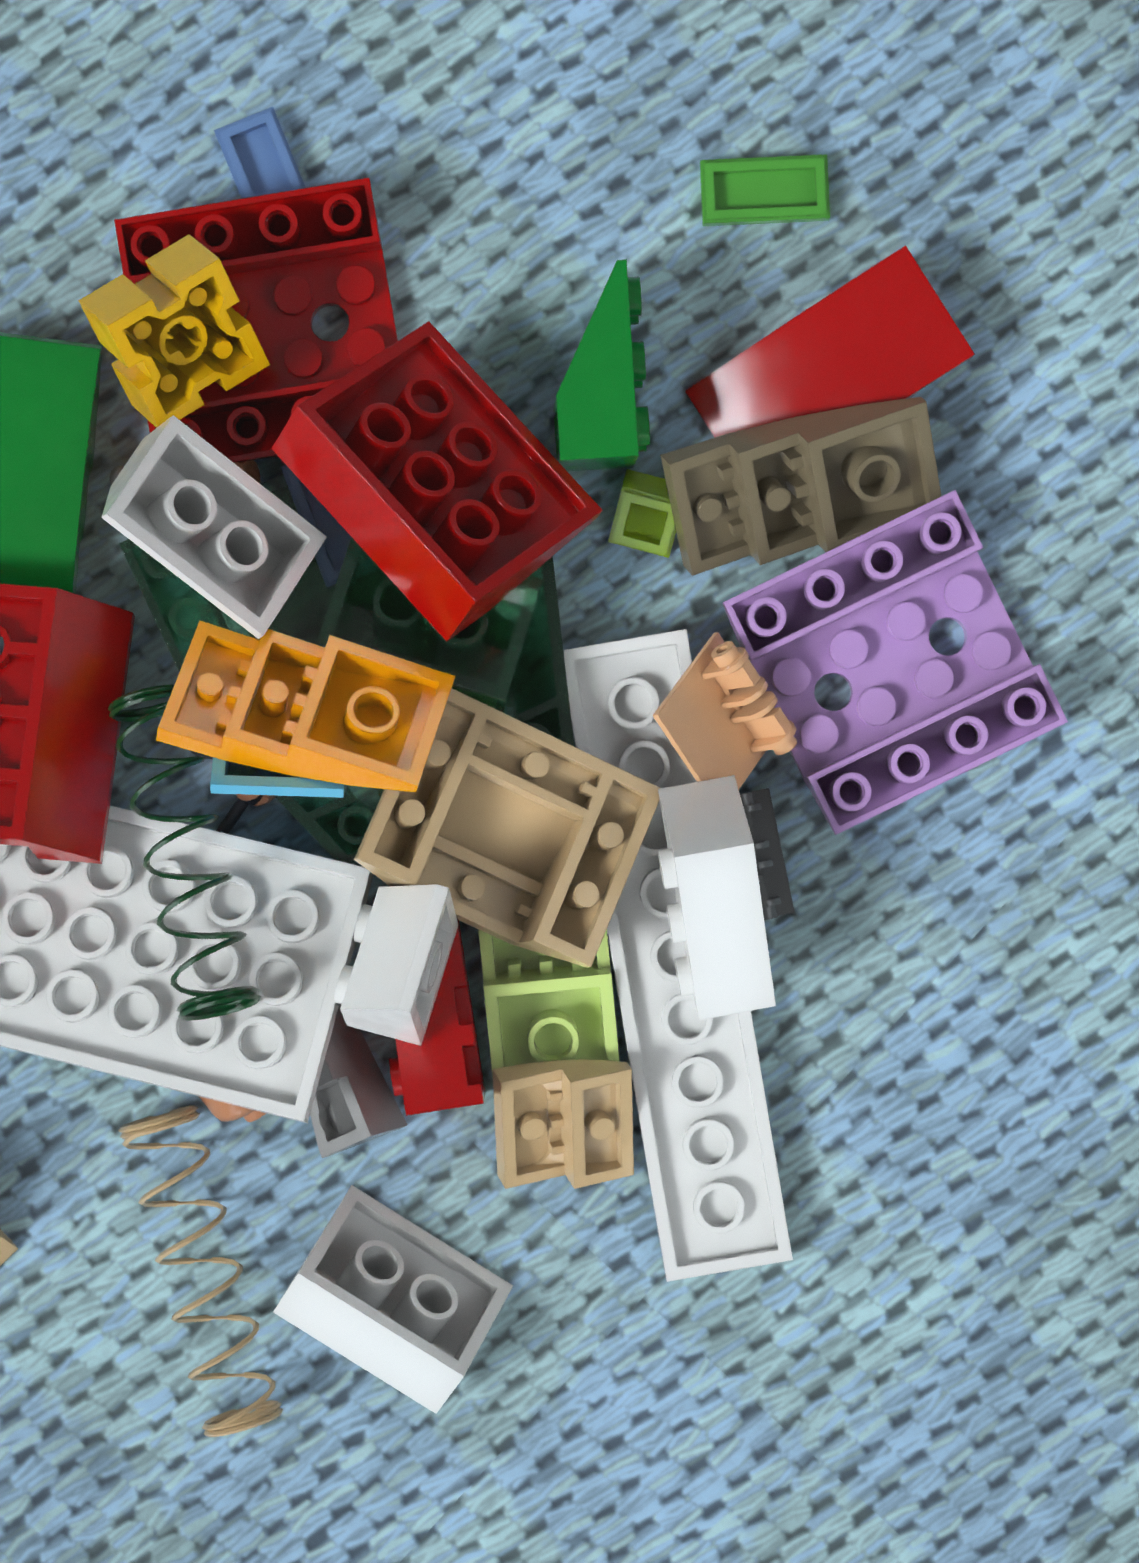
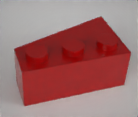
(448, 1064)

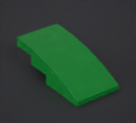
(45, 456)

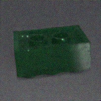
(379, 616)

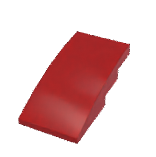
(855, 347)

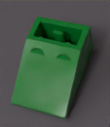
(596, 401)

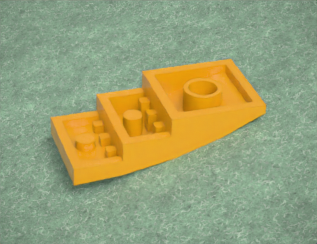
(306, 708)

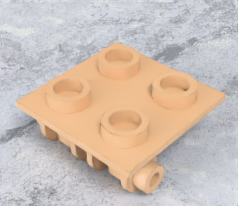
(723, 715)

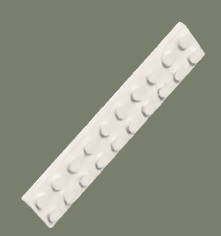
(690, 1077)

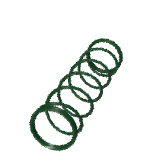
(206, 1003)

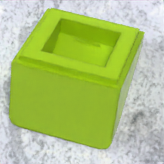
(644, 515)

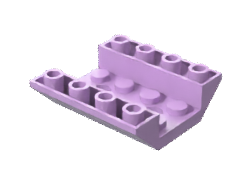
(910, 710)

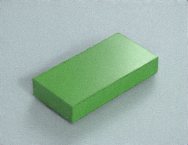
(764, 190)

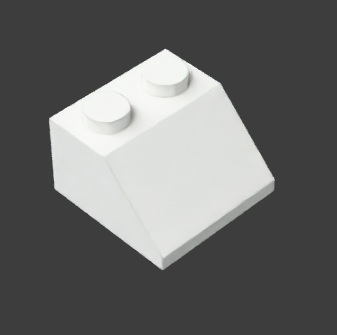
(398, 961)

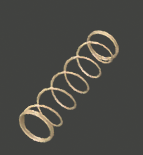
(233, 1420)

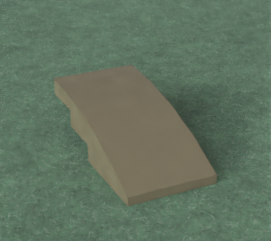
(800, 482)

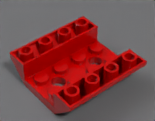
(285, 263)
(57, 743)

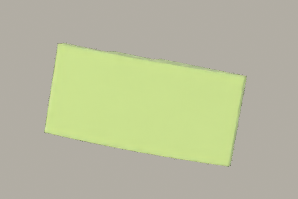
(546, 1005)

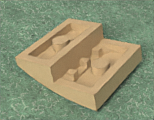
(563, 1121)

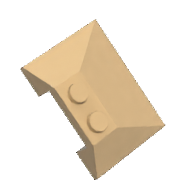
(516, 830)

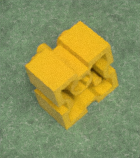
(174, 331)

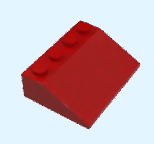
(434, 478)

